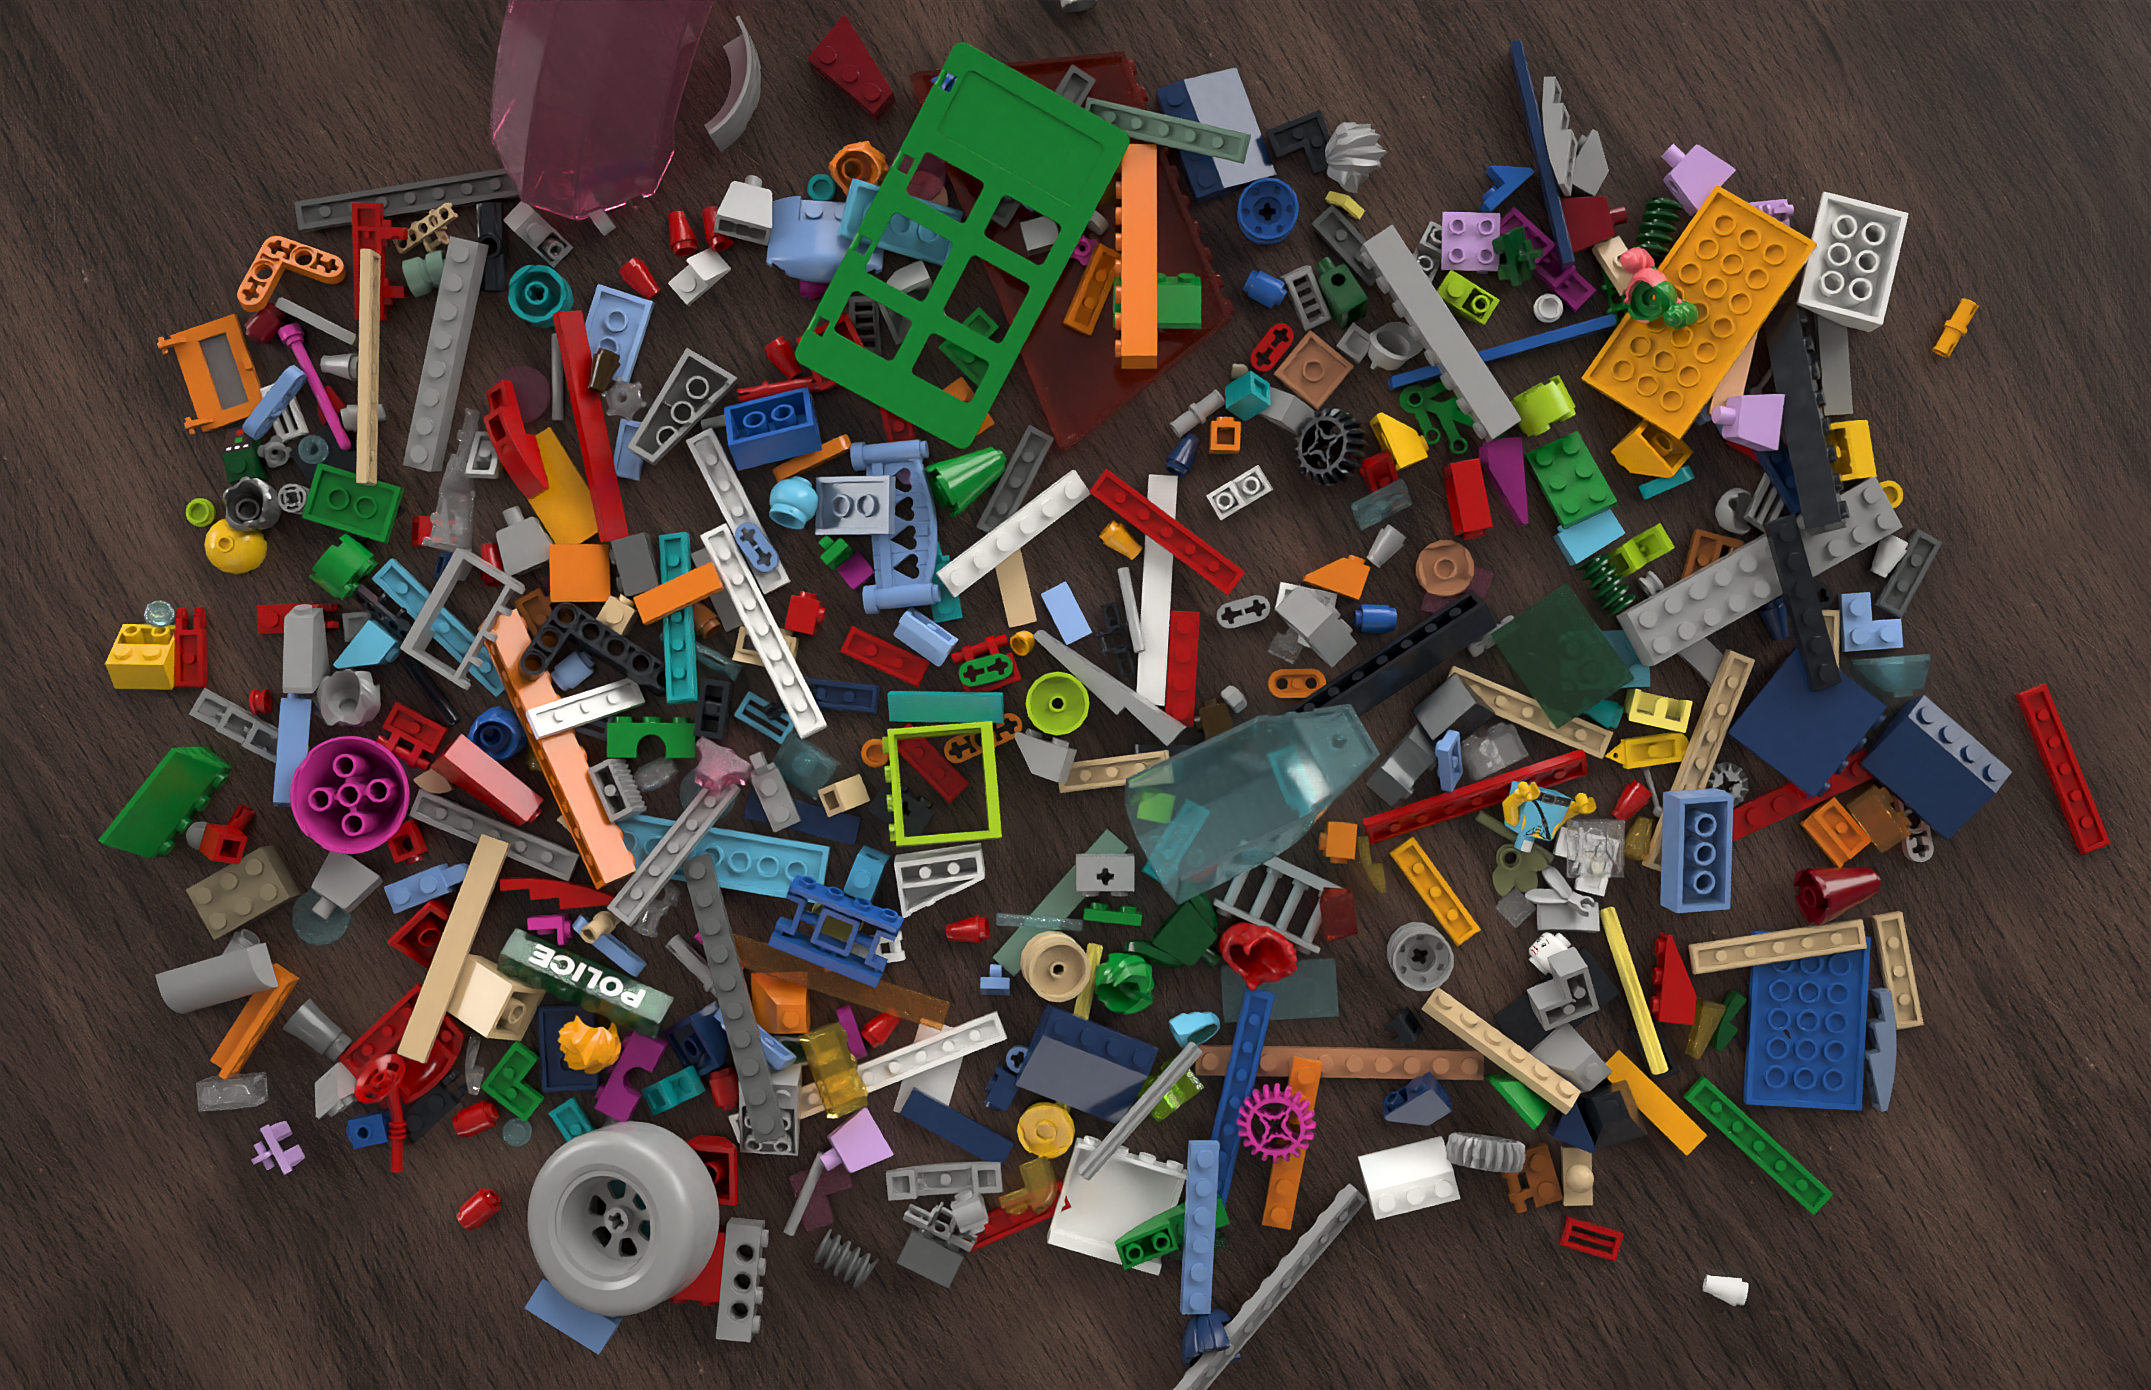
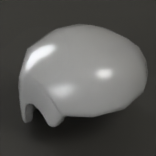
(1731, 510)

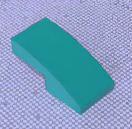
(673, 1090)

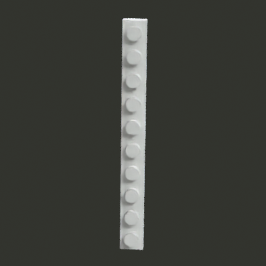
(910, 1060)

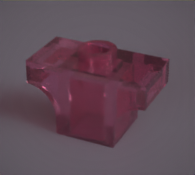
(719, 767)

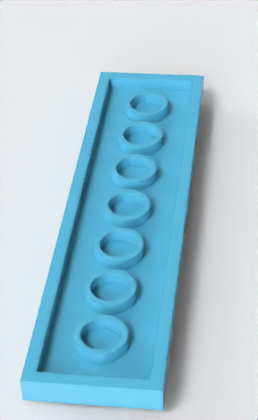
(740, 858)

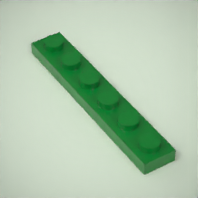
(1758, 1145)

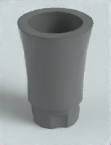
(318, 1031)

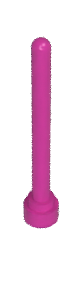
(292, 336)

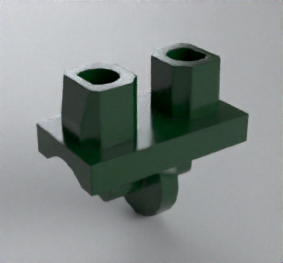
(1518, 254)

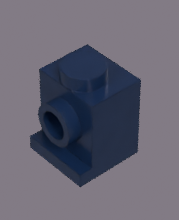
(1001, 1089)

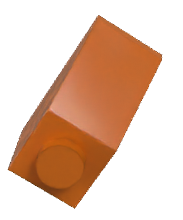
(1341, 577)

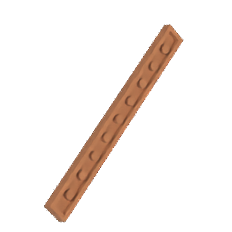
(1354, 1062)

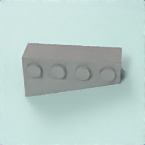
(683, 401)

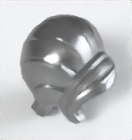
(251, 505)

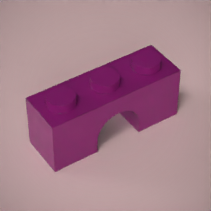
(618, 1097)

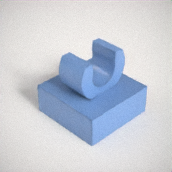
(995, 983)

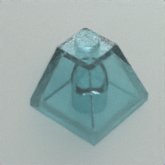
(1896, 673)

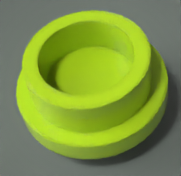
(200, 512)

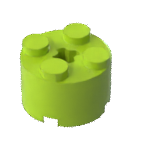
(1542, 406)

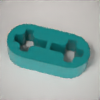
(1662, 484)

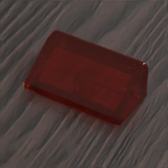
(1338, 913)

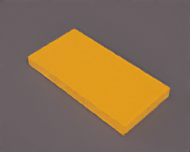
(567, 505)

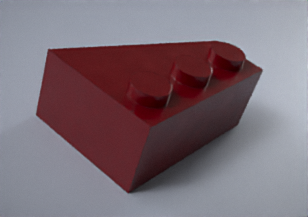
(850, 69)

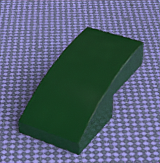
(1725, 1030)

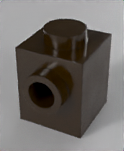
(1212, 718)

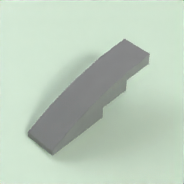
(1559, 139)
(237, 724)

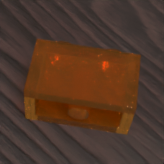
(1879, 818)

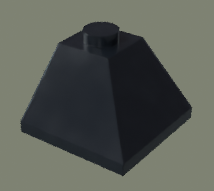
(1611, 1114)

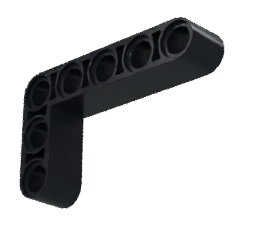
(596, 647)

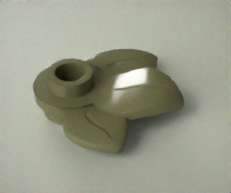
(1518, 873)

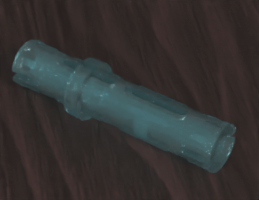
(731, 669)

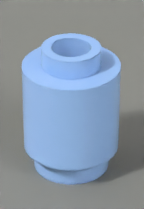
(573, 670)

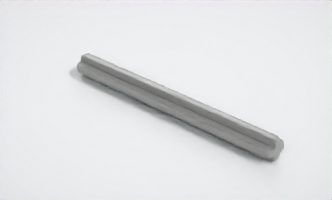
(1139, 1111)

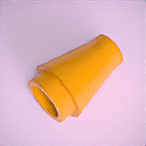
(1119, 538)

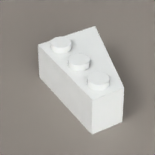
(935, 874)

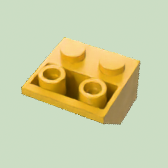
(1853, 450)
(143, 657)

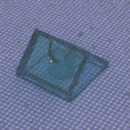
(805, 764)

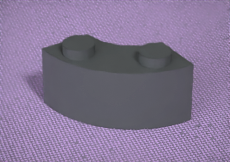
(1404, 765)

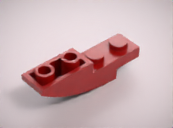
(514, 447)

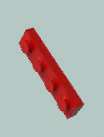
(1182, 666)

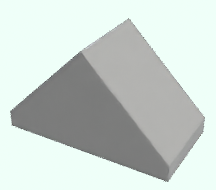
(1287, 411)

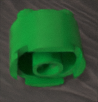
(343, 567)

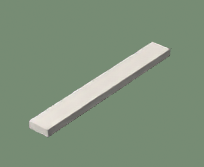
(1156, 598)
(764, 631)

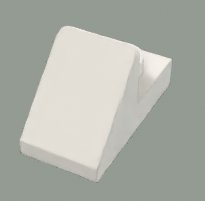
(699, 275)

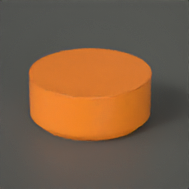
(873, 753)

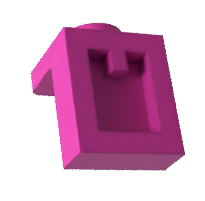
(548, 923)

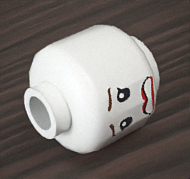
(1544, 947)

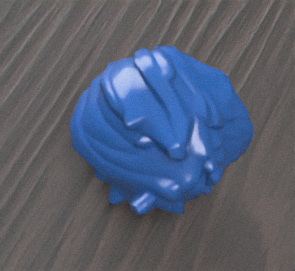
(498, 734)

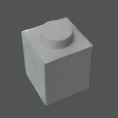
(1039, 234)

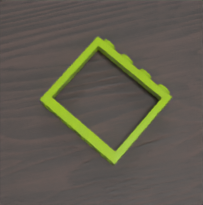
(892, 775)

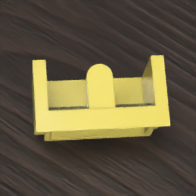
(1657, 710)

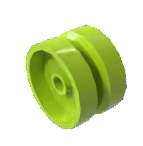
(1051, 719)

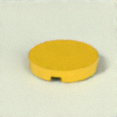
(1046, 1130)

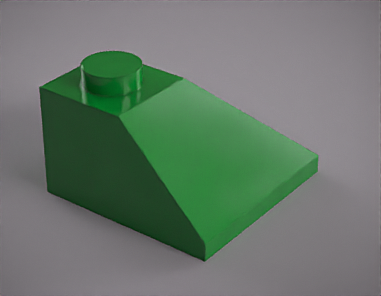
(1521, 1098)

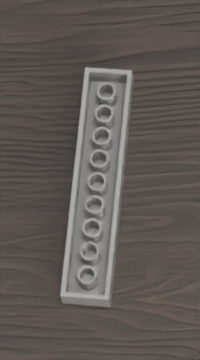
(1748, 579)

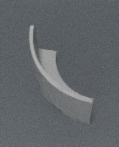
(743, 93)

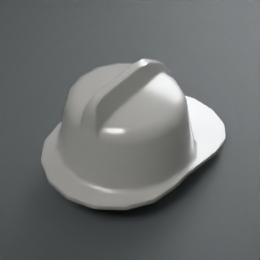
(1392, 346)

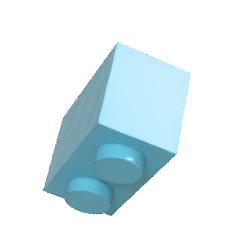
(1588, 536)

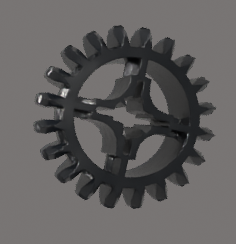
(1338, 451)

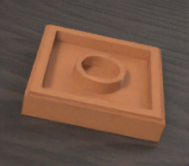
(1313, 370)

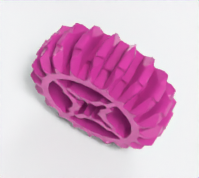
(1262, 1143)

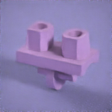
(285, 1159)

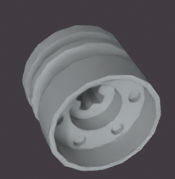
(1430, 969)

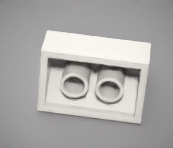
(1408, 1178)

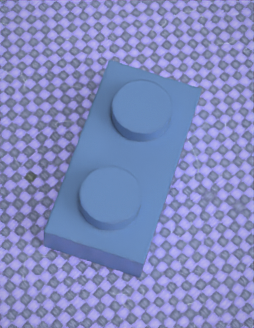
(1449, 760)

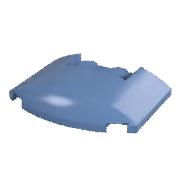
(807, 241)

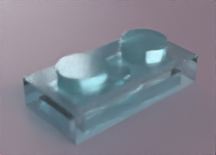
(1381, 504)

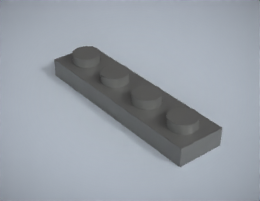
(1016, 478)

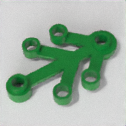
(1445, 411)

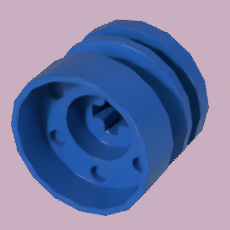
(1279, 199)

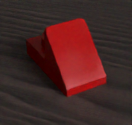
(1378, 471)

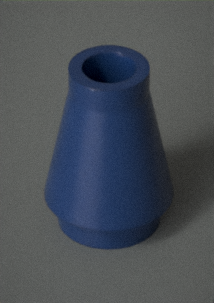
(1182, 457)
(1775, 617)

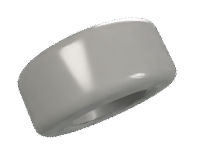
(569, 1232)

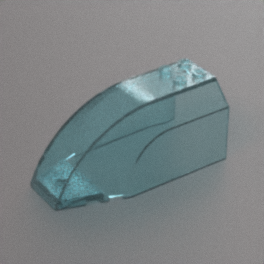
(1244, 795)

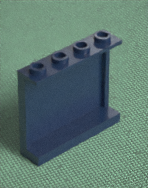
(1803, 730)

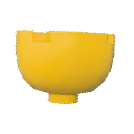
(233, 549)

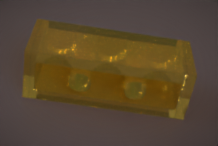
(834, 1070)

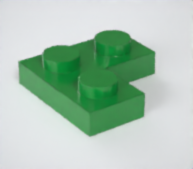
(968, 363)
(507, 1082)

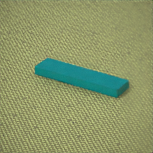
(945, 706)

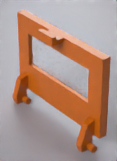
(216, 373)

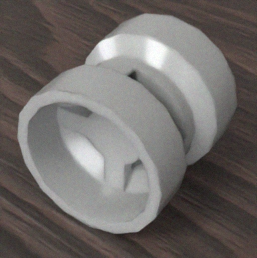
(299, 497)

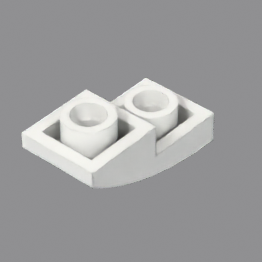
(1239, 492)

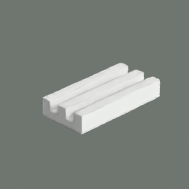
(293, 433)

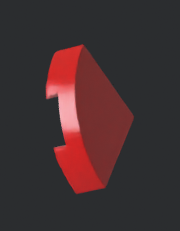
(336, 401)

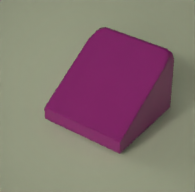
(856, 571)

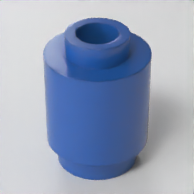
(1265, 288)
(1375, 618)

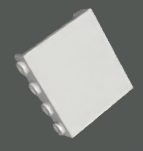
(1114, 1201)

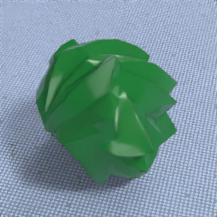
(1124, 983)

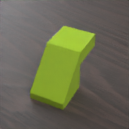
(1640, 550)

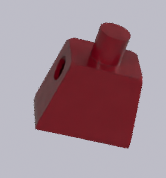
(1590, 221)

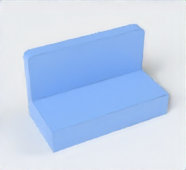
(925, 636)

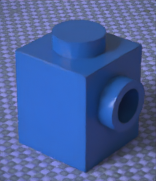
(369, 1129)

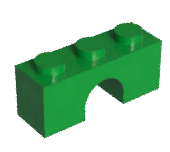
(625, 735)

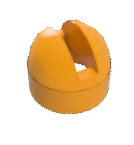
(1022, 642)

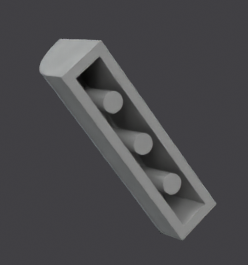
(217, 979)

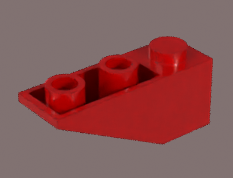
(1674, 994)

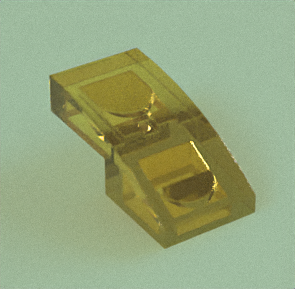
(1373, 871)

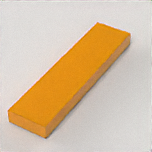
(1434, 891)

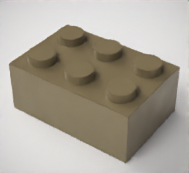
(243, 892)

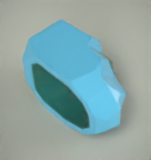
(1194, 1027)

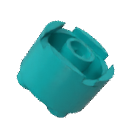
(524, 299)

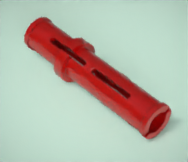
(769, 389)

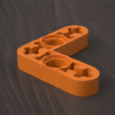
(278, 263)

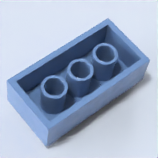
(1696, 850)

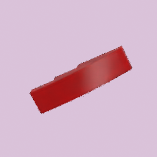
(570, 893)

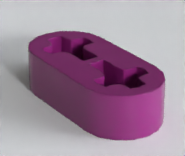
(855, 1040)

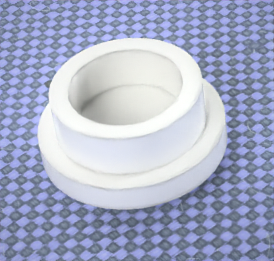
(1548, 308)

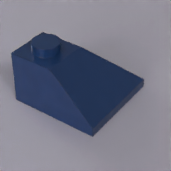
(699, 1040)

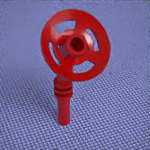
(385, 1085)

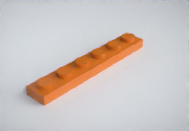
(1284, 1175)

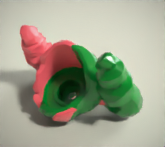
(1649, 282)

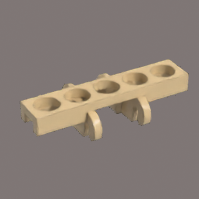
(422, 236)

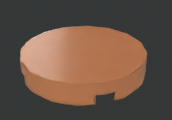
(1444, 568)

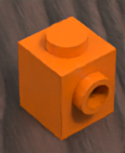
(1224, 436)
(1338, 841)

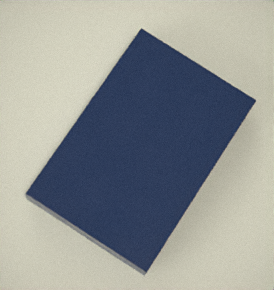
(555, 1072)

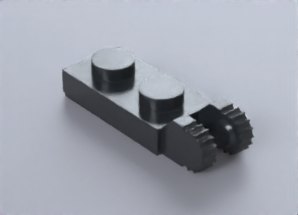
(432, 1107)

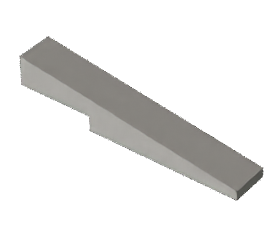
(1112, 691)

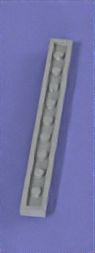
(1275, 1288)

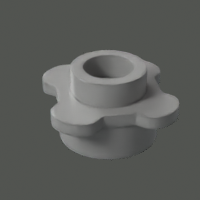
(278, 458)

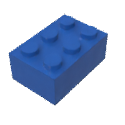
(772, 428)

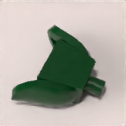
(1182, 937)

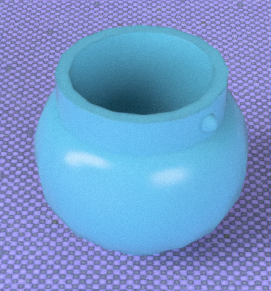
(793, 502)

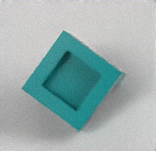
(1247, 396)

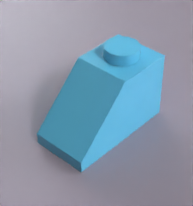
(370, 647)

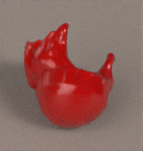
(1257, 953)

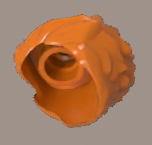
(858, 162)

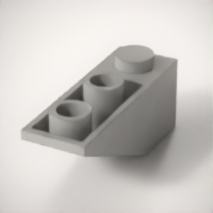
(334, 1091)

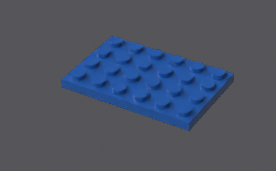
(1826, 1015)

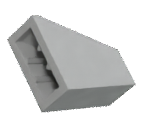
(304, 650)

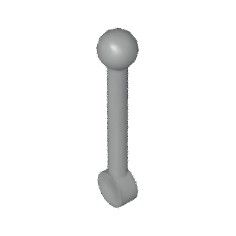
(1757, 390)
(1657, 811)

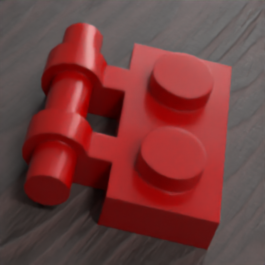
(990, 645)
(415, 728)

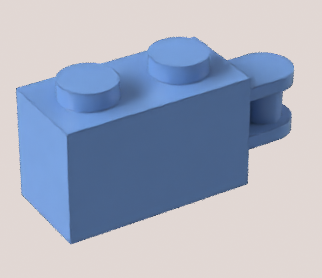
(425, 886)

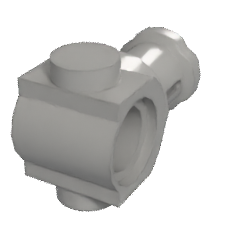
(969, 1212)

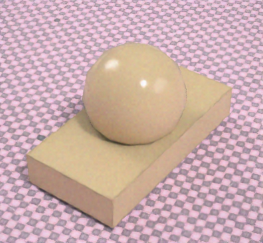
(1576, 1176)

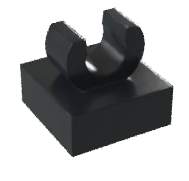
(1405, 1025)

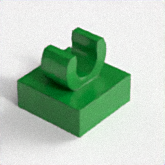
(836, 552)

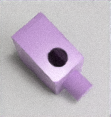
(1694, 175)
(1752, 420)
(856, 1143)

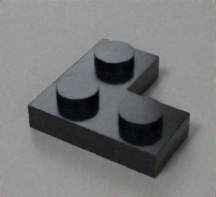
(1305, 134)

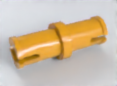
(1955, 328)

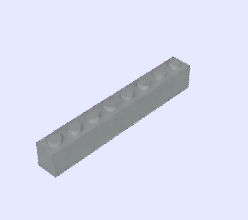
(1439, 334)
(445, 354)

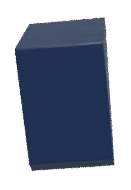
(1571, 1129)

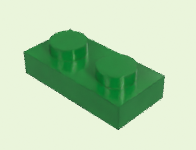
(1125, 915)

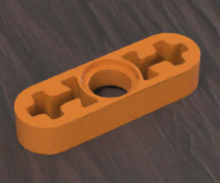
(807, 462)
(967, 753)

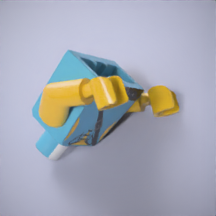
(1540, 812)

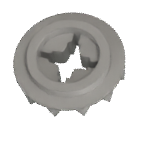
(1731, 773)

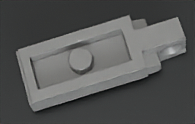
(773, 793)

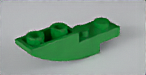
(1159, 1235)

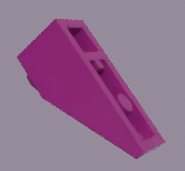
(1505, 470)

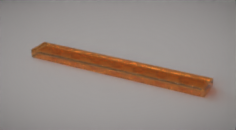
(885, 998)

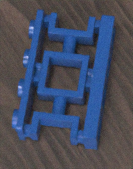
(827, 950)

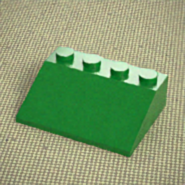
(167, 802)

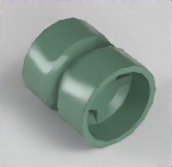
(424, 274)

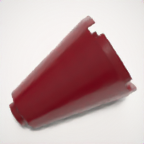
(1833, 891)

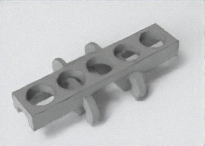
(932, 1218)

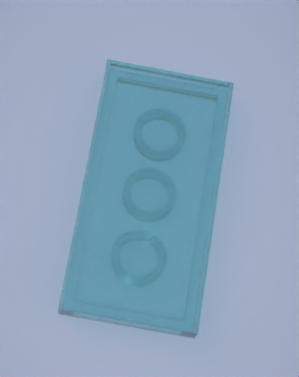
(1305, 994)

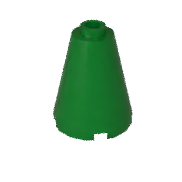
(965, 477)

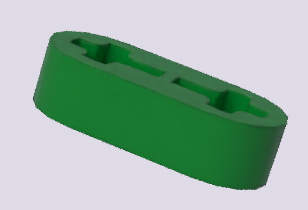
(987, 677)

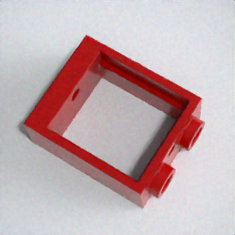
(1467, 498)

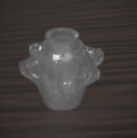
(633, 400)

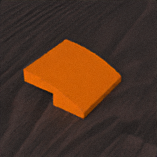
(579, 573)

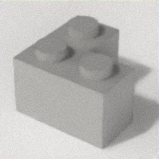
(1317, 624)
(1567, 994)

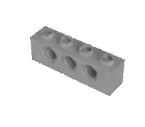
(730, 1323)

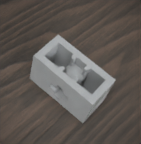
(1117, 864)

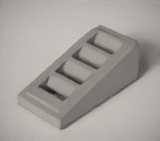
(1306, 271)

